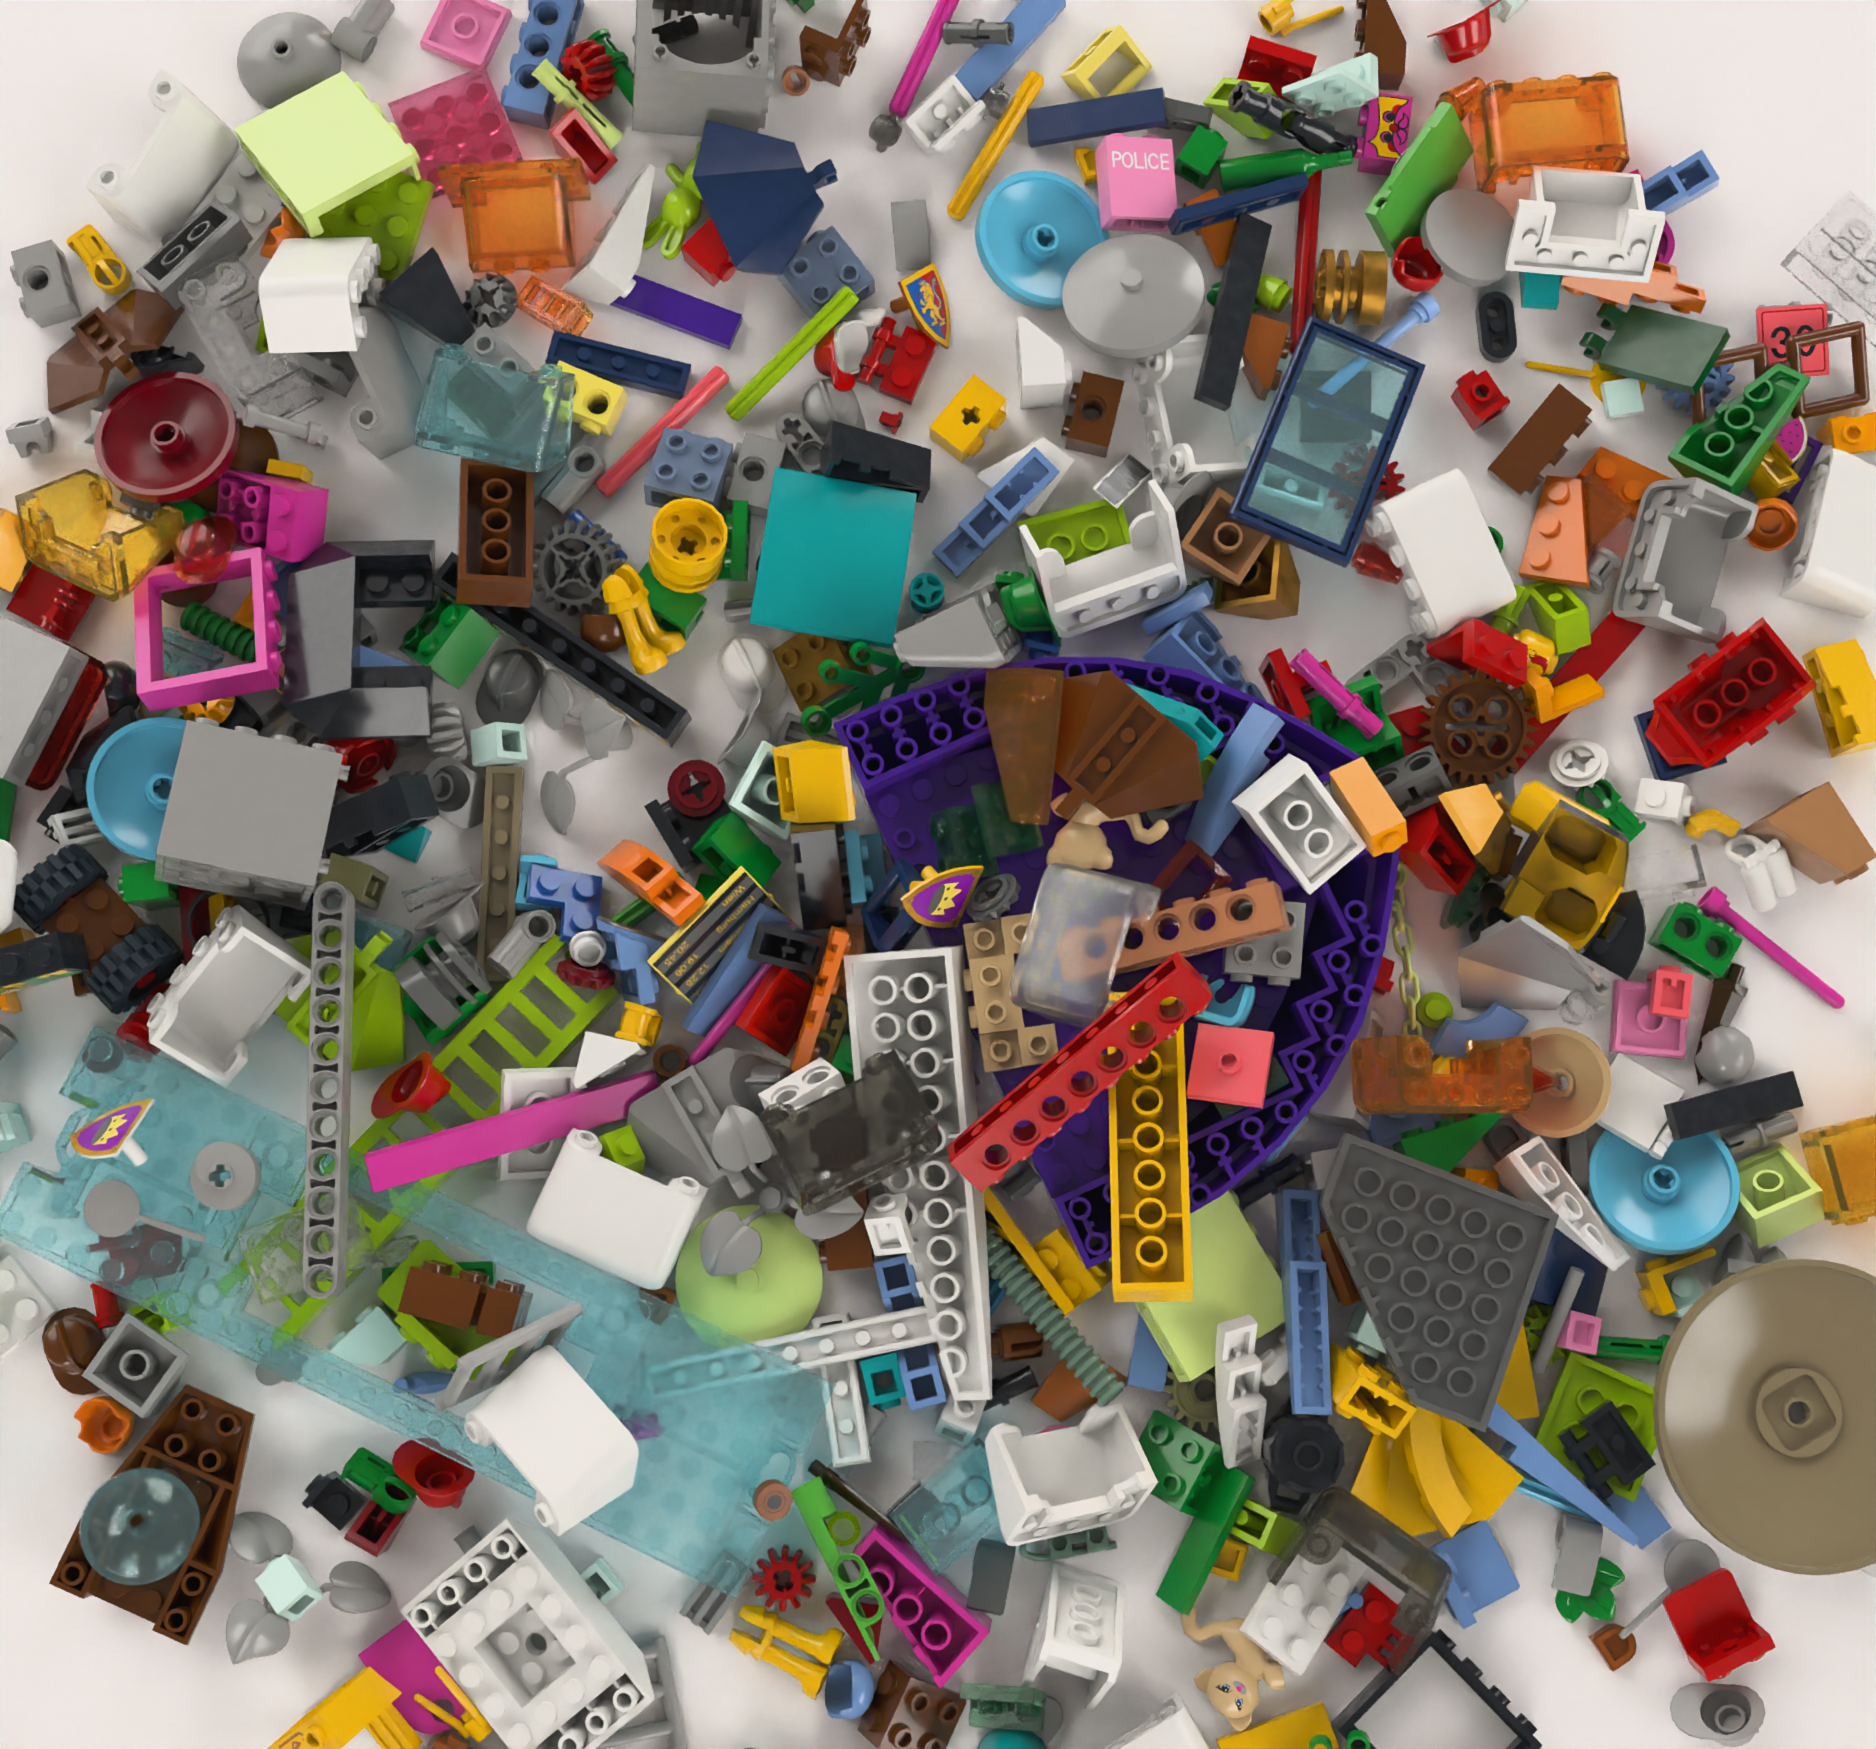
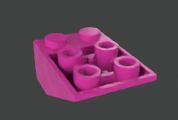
(274, 513)

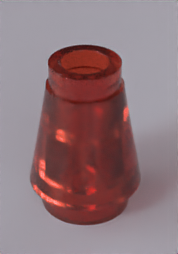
(1375, 562)

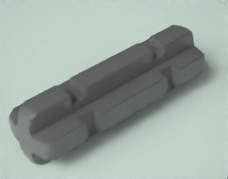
(675, 30)

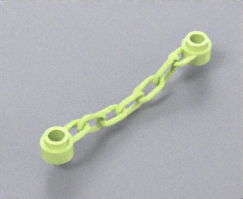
(1408, 974)

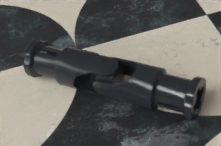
(1267, 112)

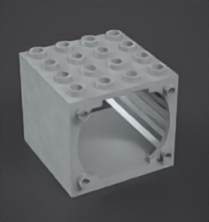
(682, 95)
(248, 814)

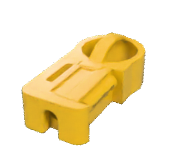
(98, 258)

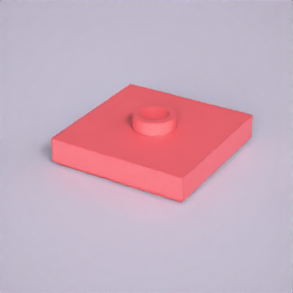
(1230, 1065)

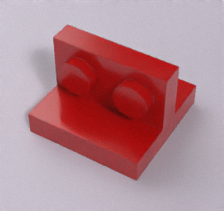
(1286, 687)
(776, 1010)

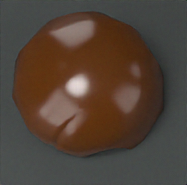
(602, 632)

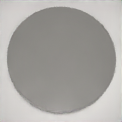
(1468, 236)

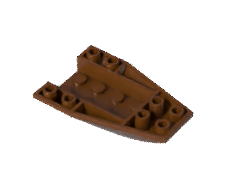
(206, 1448)

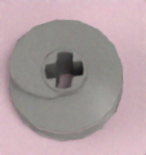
(232, 1192)

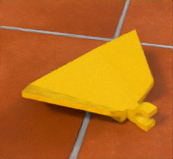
(1391, 1490)

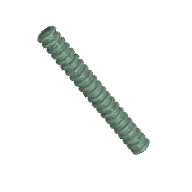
(1050, 1321)

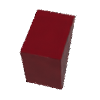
(378, 1528)
(840, 1610)

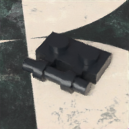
(1615, 1442)

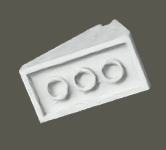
(1078, 1630)

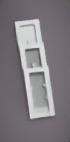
(1238, 1398)

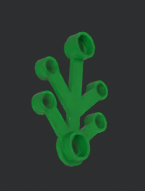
(867, 688)

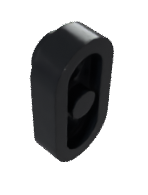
(1496, 329)

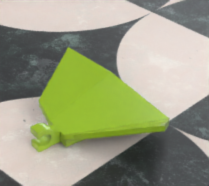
(377, 1005)

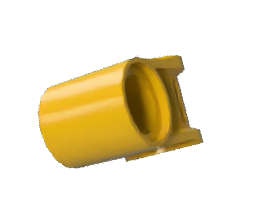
(639, 1024)

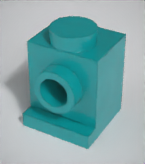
(873, 1367)

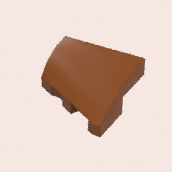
(1062, 1393)

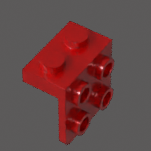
(1482, 648)
(1716, 1625)

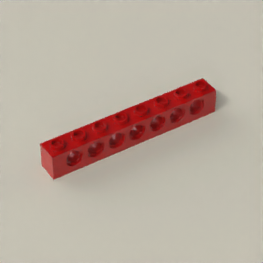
(1084, 1053)

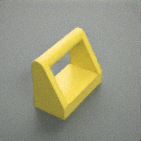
(1095, 55)

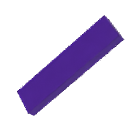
(681, 312)

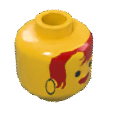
(1540, 651)

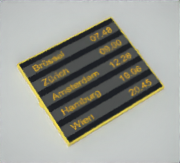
(704, 939)

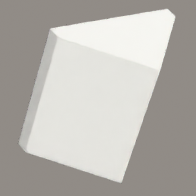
(603, 1058)

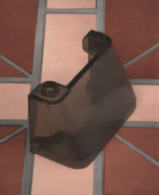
(851, 1135)

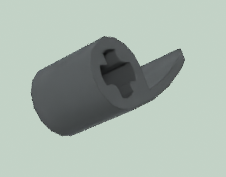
(990, 1576)

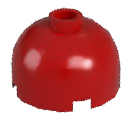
(365, 760)

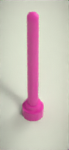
(1714, 904)
(728, 1018)

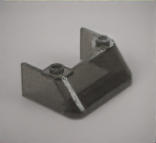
(1346, 1521)

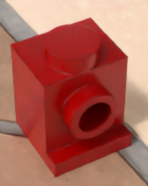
(1478, 409)

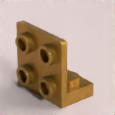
(800, 661)

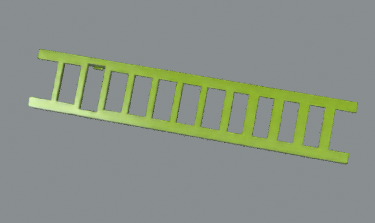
(561, 1044)

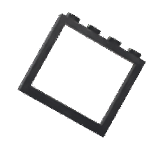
(1465, 1669)

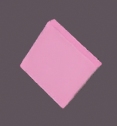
(466, 31)
(1641, 1033)

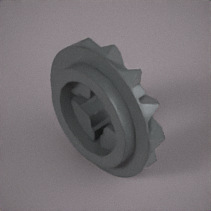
(504, 298)
(993, 897)

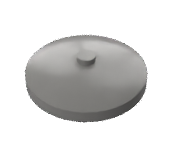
(1133, 296)

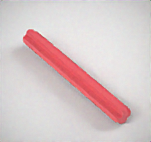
(673, 419)

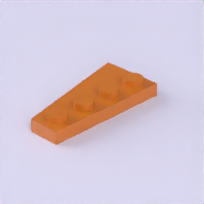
(1622, 475)
(824, 986)

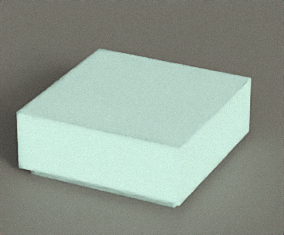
(1621, 397)

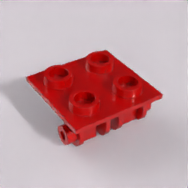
(50, 602)

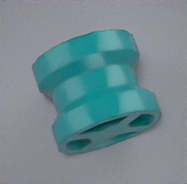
(925, 585)

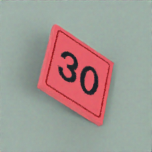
(1779, 323)

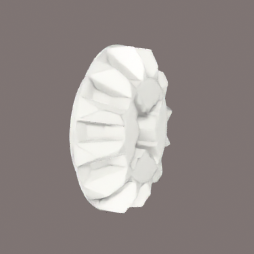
(1587, 753)

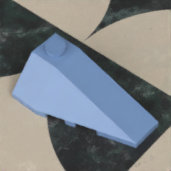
(1195, 646)

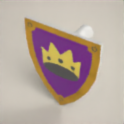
(113, 1133)

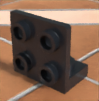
(683, 831)

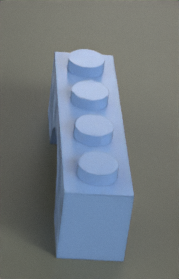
(917, 1363)

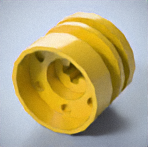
(687, 545)

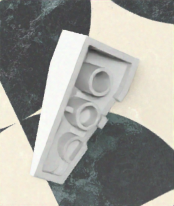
(616, 255)

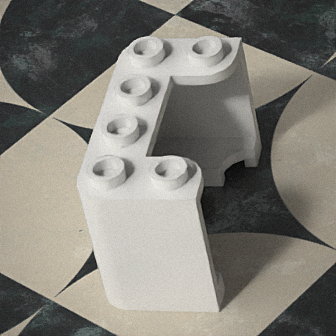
(314, 293)
(1443, 553)

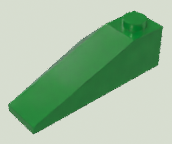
(1739, 433)

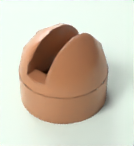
(788, 84)

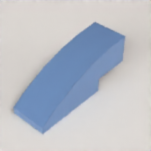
(1680, 184)

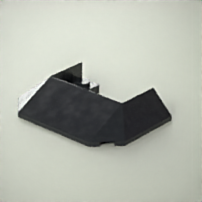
(324, 637)

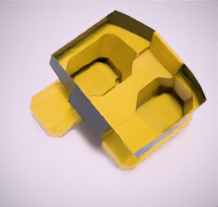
(1567, 887)

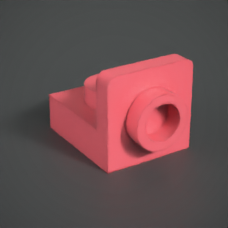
(1670, 992)

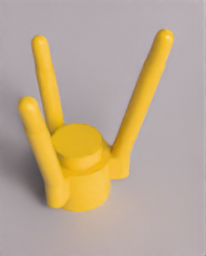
(1278, 13)
(474, 1722)

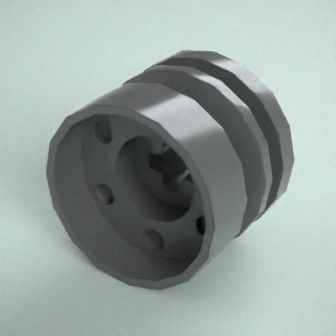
(442, 980)

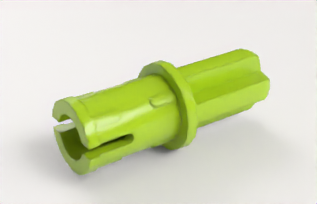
(1506, 617)

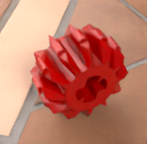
(589, 68)
(770, 1578)

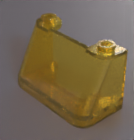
(88, 540)

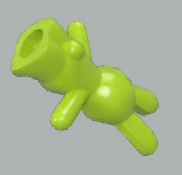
(678, 212)

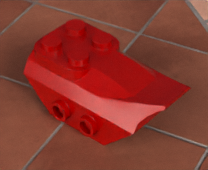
(1728, 698)

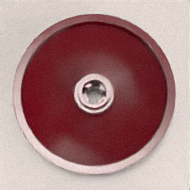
(167, 437)

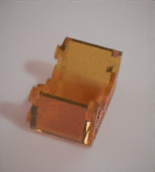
(1547, 124)
(1398, 1079)

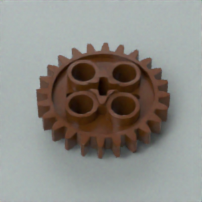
(1476, 696)

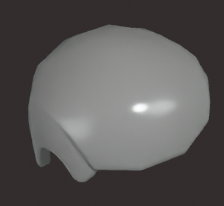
(1725, 1055)

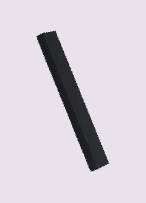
(1233, 312)

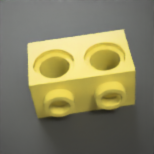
(593, 391)

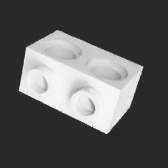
(804, 1085)

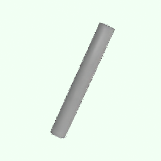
(1557, 1319)

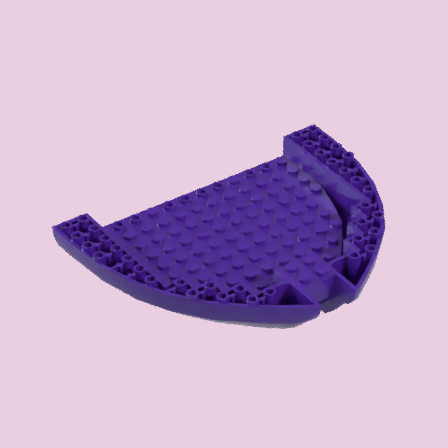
(936, 744)

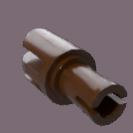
(1016, 1342)

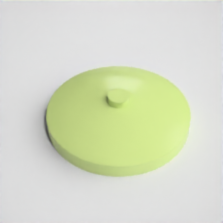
(767, 1299)

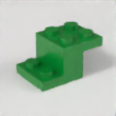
(1377, 751)

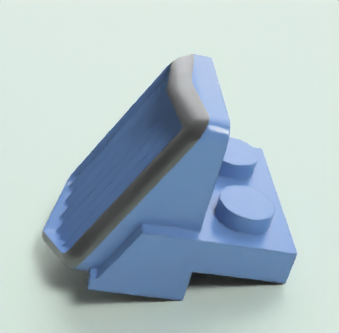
(628, 952)

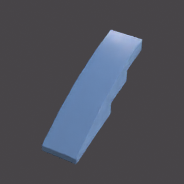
(996, 512)
(1232, 774)

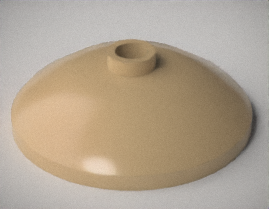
(1589, 1088)

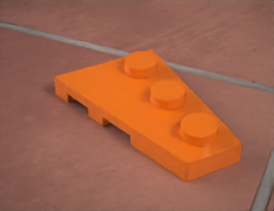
(1557, 537)

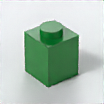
(1201, 156)

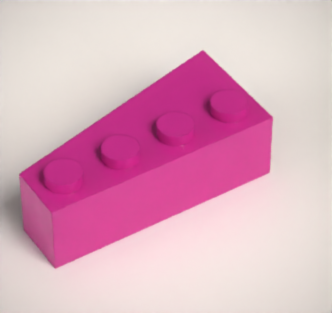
(922, 1605)

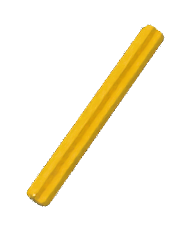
(995, 145)

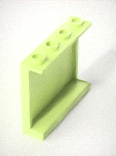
(325, 148)
(1228, 1280)

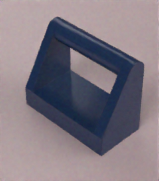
(904, 927)

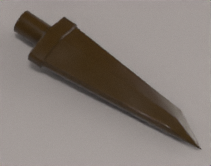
(1723, 1004)
(836, 1484)

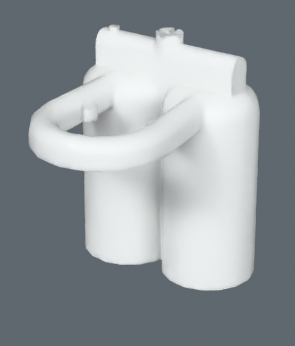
(1765, 872)

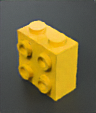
(1368, 1392)

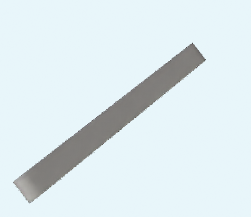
(338, 1105)

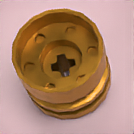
(1351, 287)

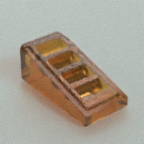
(572, 319)

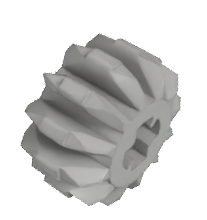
(448, 732)

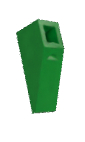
(1447, 1143)

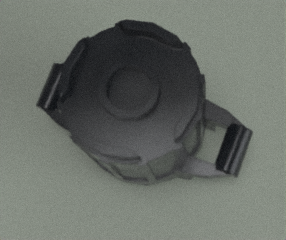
(1299, 1454)

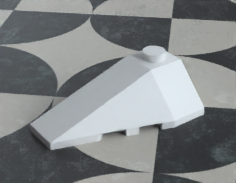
(1541, 1180)

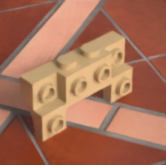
(999, 1022)

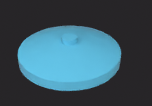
(1034, 233)
(133, 782)
(1666, 1202)

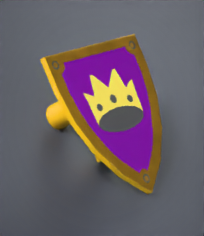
(942, 896)

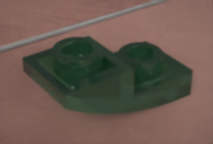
(1458, 907)

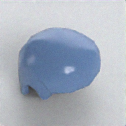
(848, 1689)

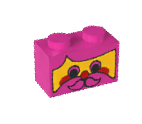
(1383, 133)

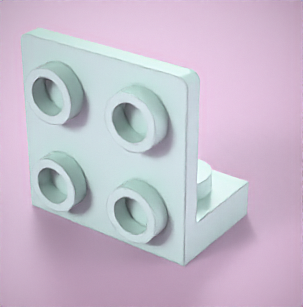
(1337, 87)

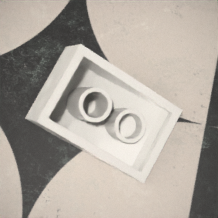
(1299, 822)

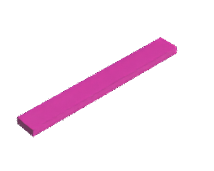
(505, 1132)

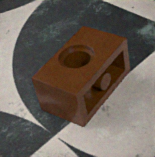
(1092, 393)

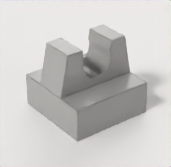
(29, 431)

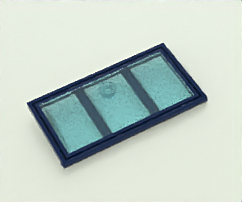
(1326, 441)

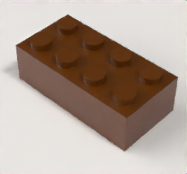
(495, 535)

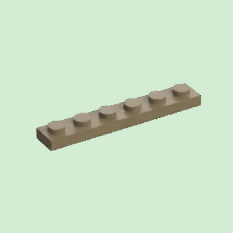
(499, 860)

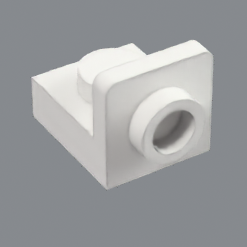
(888, 1225)
(959, 1420)

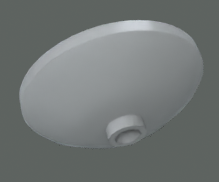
(279, 77)

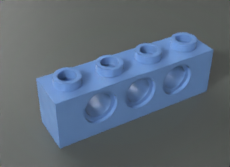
(536, 105)

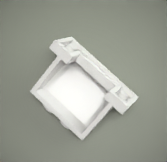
(1585, 226)

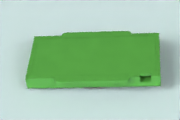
(1419, 177)

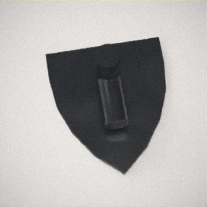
(1621, 937)

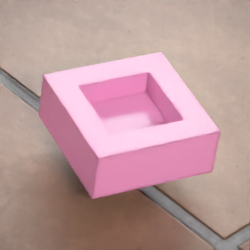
(1580, 1333)

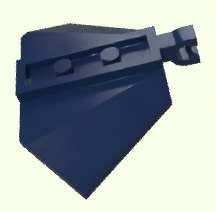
(758, 195)

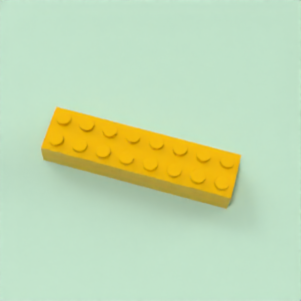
(1151, 1176)

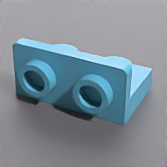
(864, 864)

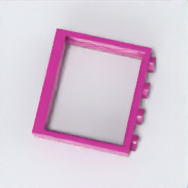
(214, 684)

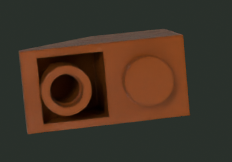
(1263, 348)

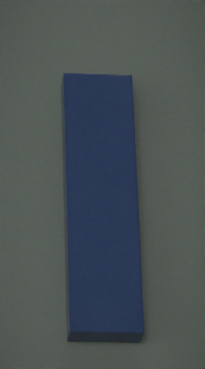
(1096, 117)
(1231, 205)
(621, 365)

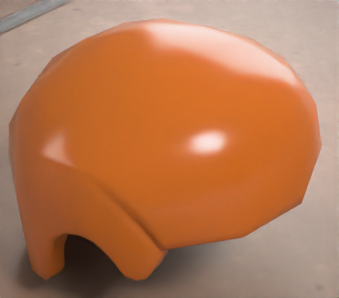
(289, 229)
(1774, 524)
(105, 1424)

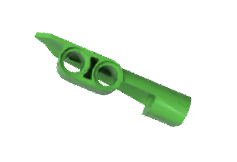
(816, 1507)

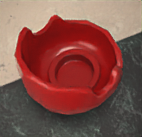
(1414, 266)

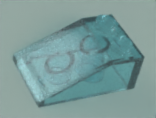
(950, 1508)

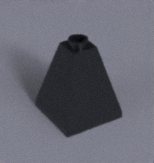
(428, 301)

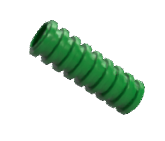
(219, 631)

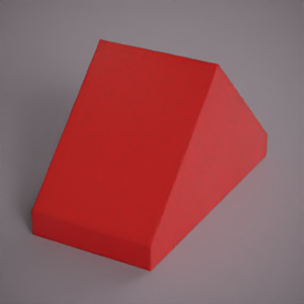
(575, 138)

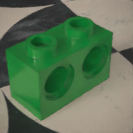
(1692, 949)

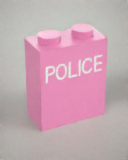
(1135, 183)

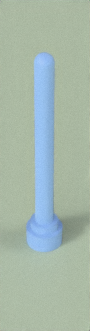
(1422, 309)

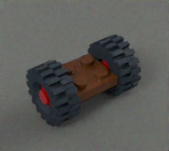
(122, 950)

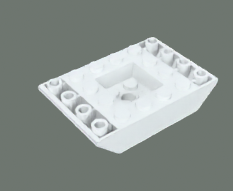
(481, 1630)

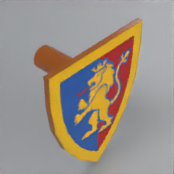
(927, 302)

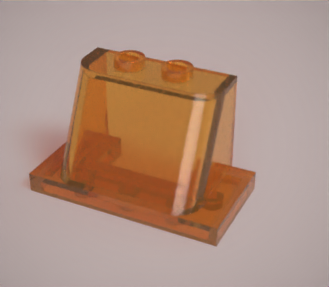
(518, 212)

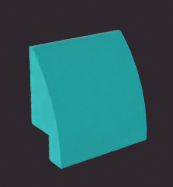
(833, 558)

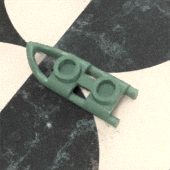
(1061, 1546)

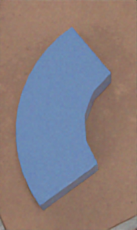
(1493, 1024)

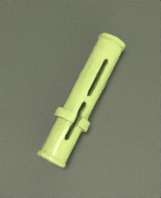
(570, 97)

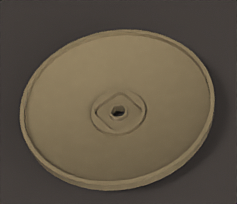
(1722, 1425)

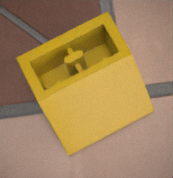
(814, 782)

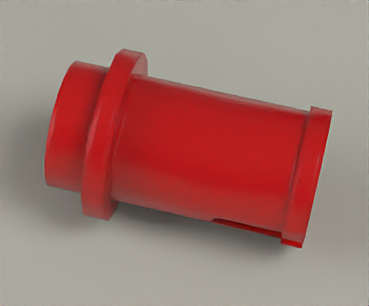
(106, 1307)

